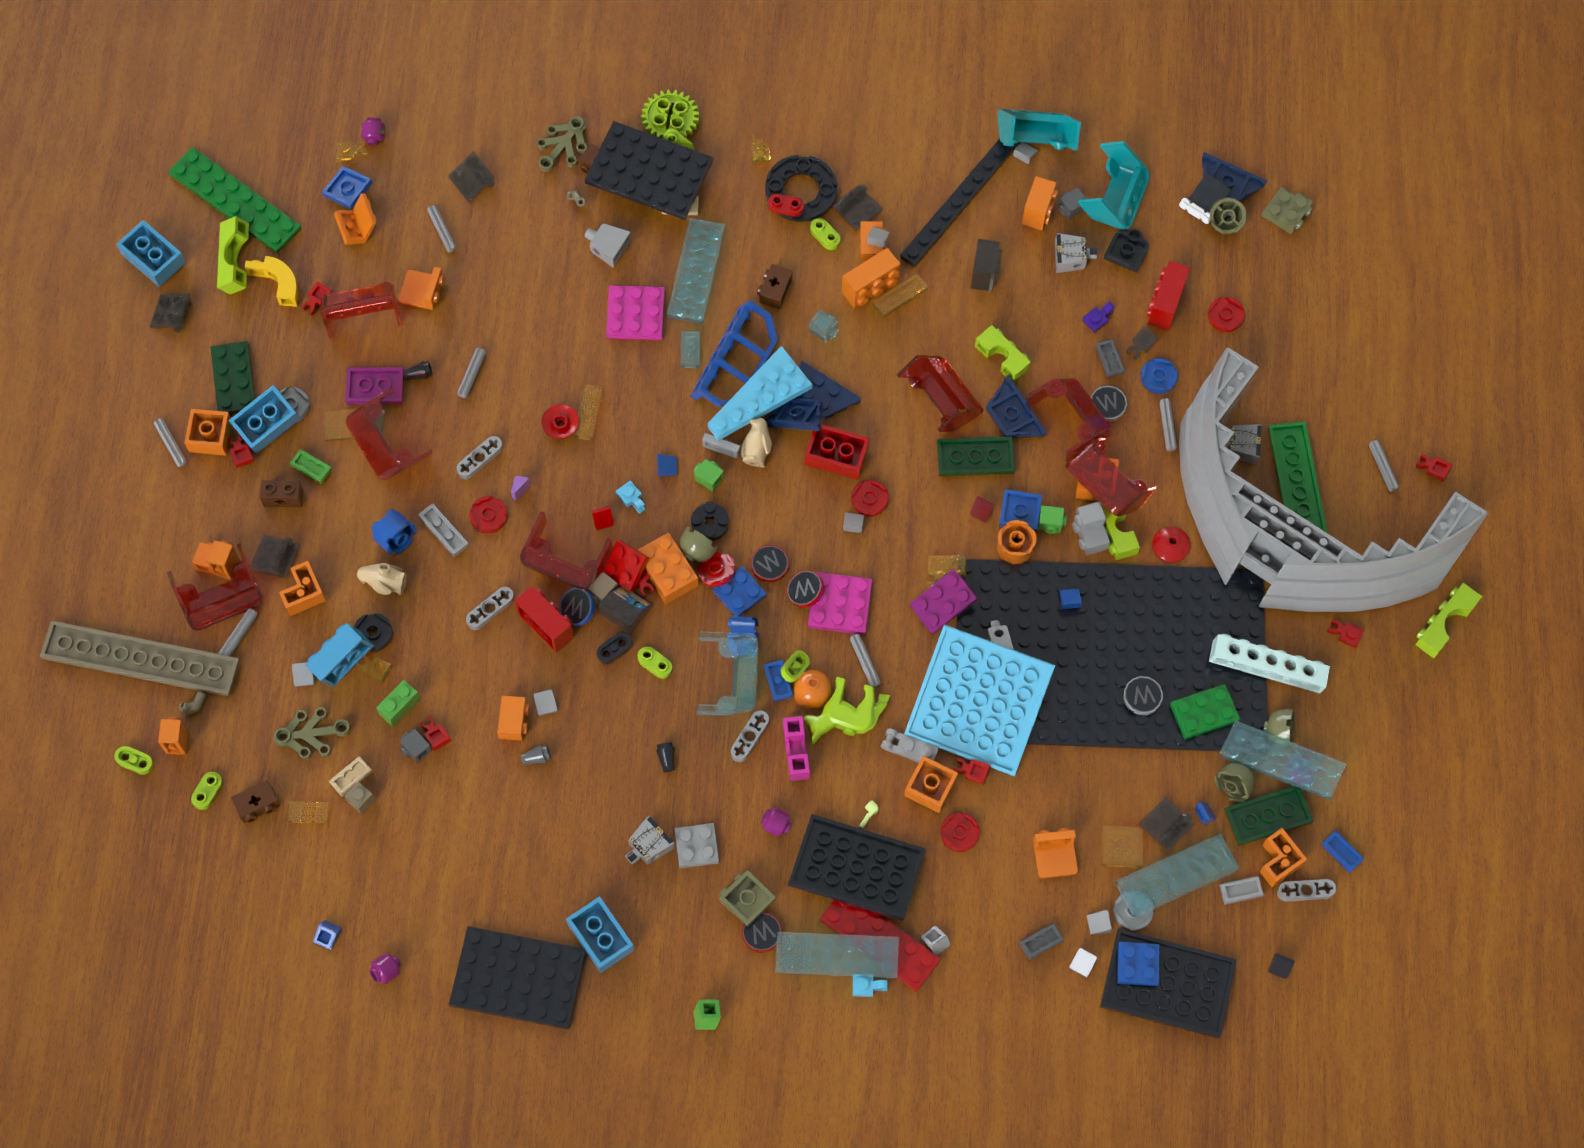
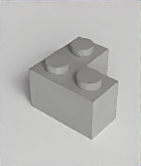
(1090, 527)

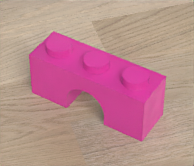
(795, 748)

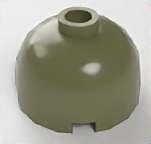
(1227, 215)
(696, 546)
(1281, 724)
(1235, 781)

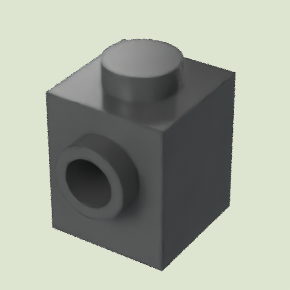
(1069, 204)
(414, 746)

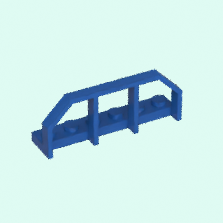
(726, 344)

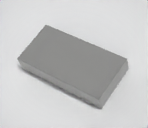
(721, 446)
(1241, 890)

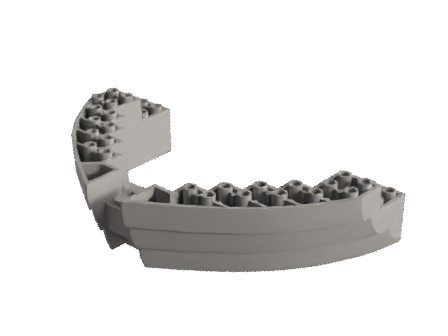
(1296, 557)

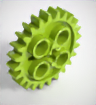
(653, 113)

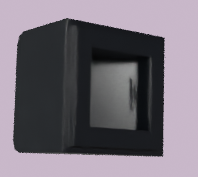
(1281, 966)

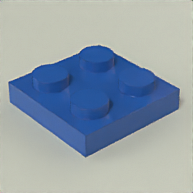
(347, 187)
(1021, 507)
(740, 593)
(1138, 963)

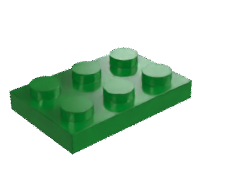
(1204, 711)

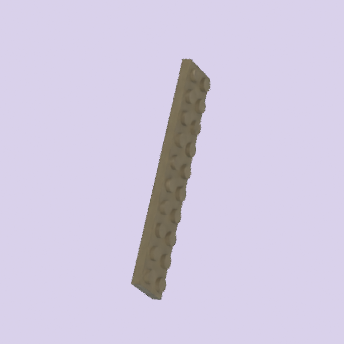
(140, 658)

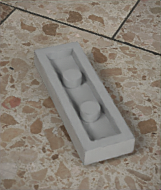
(443, 530)

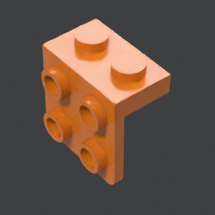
(356, 223)
(422, 288)
(1055, 853)

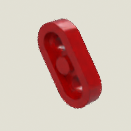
(785, 206)

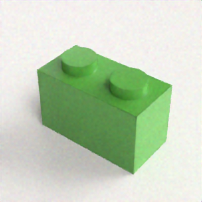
(398, 703)

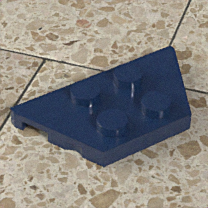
(1238, 180)
(832, 395)
(1013, 413)
(797, 414)

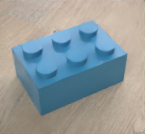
(151, 253)
(264, 419)
(339, 655)
(600, 934)

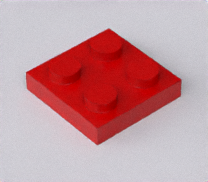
(625, 565)

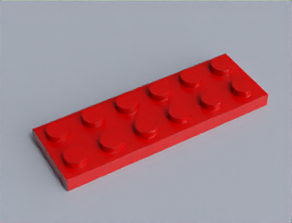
(914, 960)

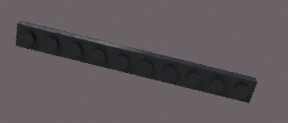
(957, 203)

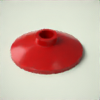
(560, 414)
(1171, 552)

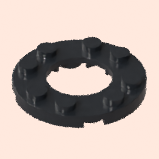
(811, 167)

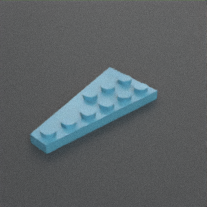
(766, 390)

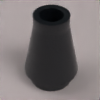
(418, 371)
(666, 755)

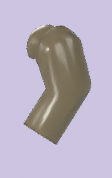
(575, 195)
(192, 707)

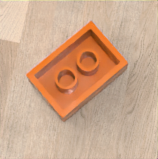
(870, 278)
(668, 569)

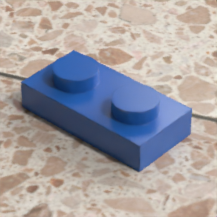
(778, 685)

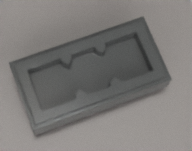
(1109, 358)
(1041, 941)

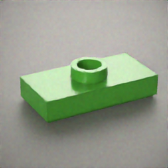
(310, 466)

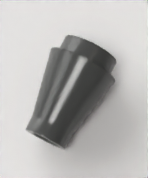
(537, 755)

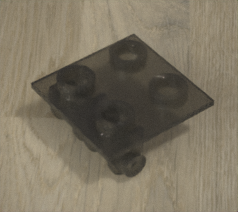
(471, 176)
(857, 206)
(171, 311)
(274, 556)
(1167, 824)

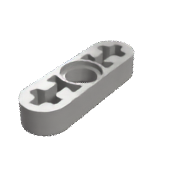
(493, 452)
(490, 600)
(752, 721)
(1311, 883)

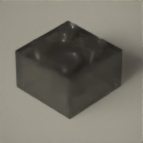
(986, 265)

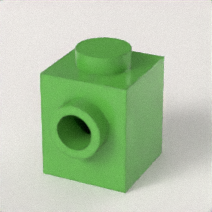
(708, 474)
(1051, 519)
(707, 1014)

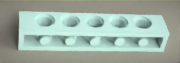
(1259, 666)

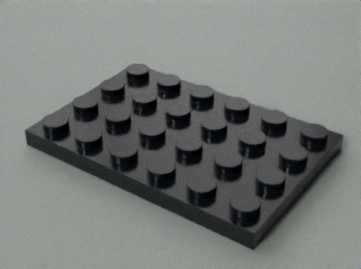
(649, 170)
(857, 867)
(517, 977)
(1190, 988)

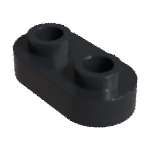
(612, 647)

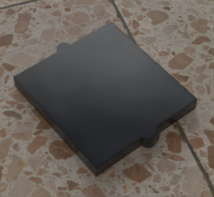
(1208, 192)

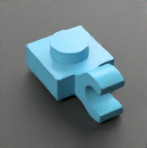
(631, 496)
(865, 986)

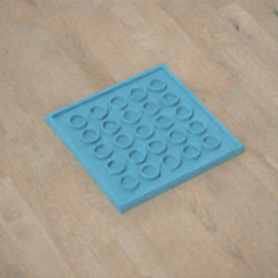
(979, 699)

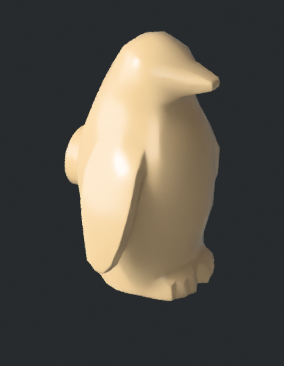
(756, 444)
(383, 578)

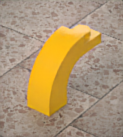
(277, 270)

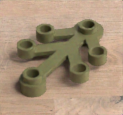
(562, 142)
(308, 733)

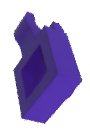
(1098, 318)

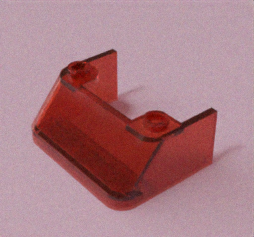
(358, 302)
(944, 389)
(1094, 423)
(373, 445)
(1107, 481)
(537, 558)
(220, 601)

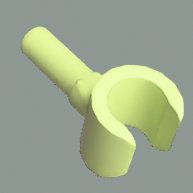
(872, 809)

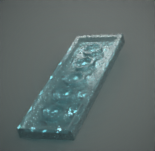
(696, 270)
(1283, 760)
(1177, 875)
(837, 955)

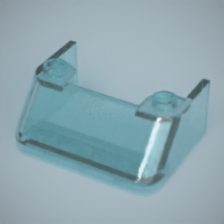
(744, 650)

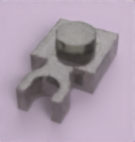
(1143, 341)

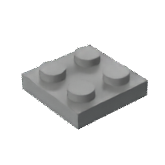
(696, 845)

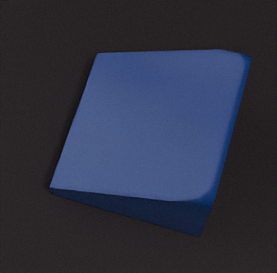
(666, 465)
(1070, 599)
(1205, 812)
(327, 934)

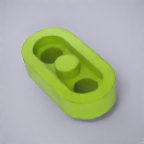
(680, 139)
(823, 233)
(654, 661)
(795, 666)
(135, 760)
(207, 790)

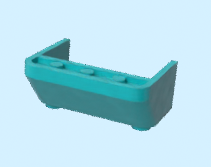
(1038, 127)
(1124, 190)

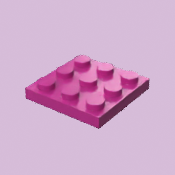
(635, 312)
(842, 605)

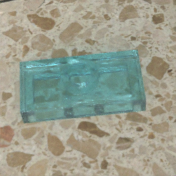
(690, 349)

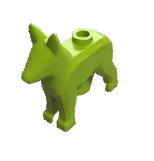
(845, 716)

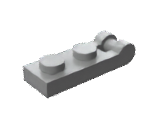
(908, 746)

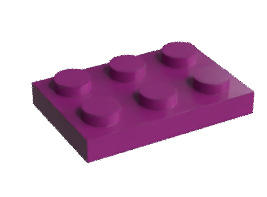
(369, 382)
(943, 601)

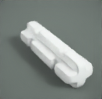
(1195, 210)

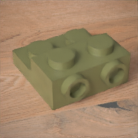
(1288, 210)
(746, 897)

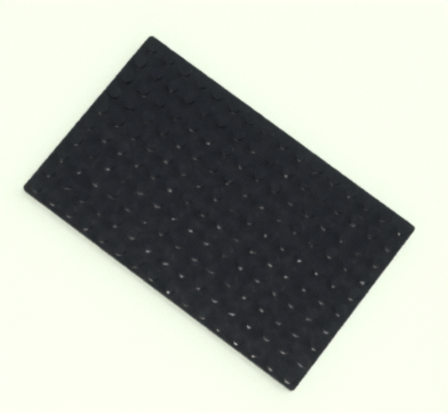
(1128, 627)

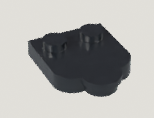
(1127, 249)

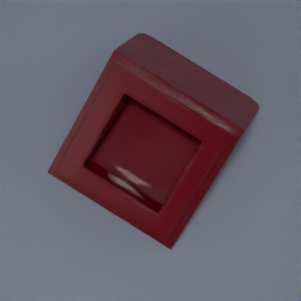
(982, 509)

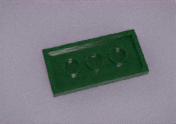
(232, 376)
(975, 456)
(1268, 814)

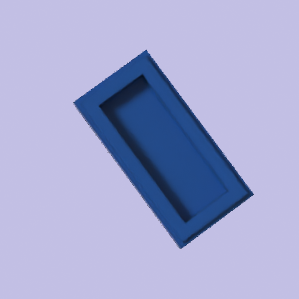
(1342, 851)

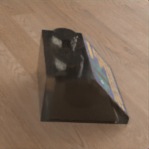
(624, 608)

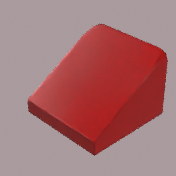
(602, 518)

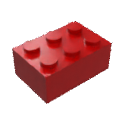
(1167, 295)
(837, 451)
(544, 618)

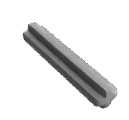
(441, 228)
(471, 373)
(1168, 425)
(170, 442)
(1384, 465)
(238, 632)
(865, 660)

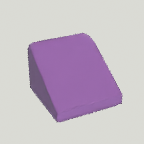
(519, 486)

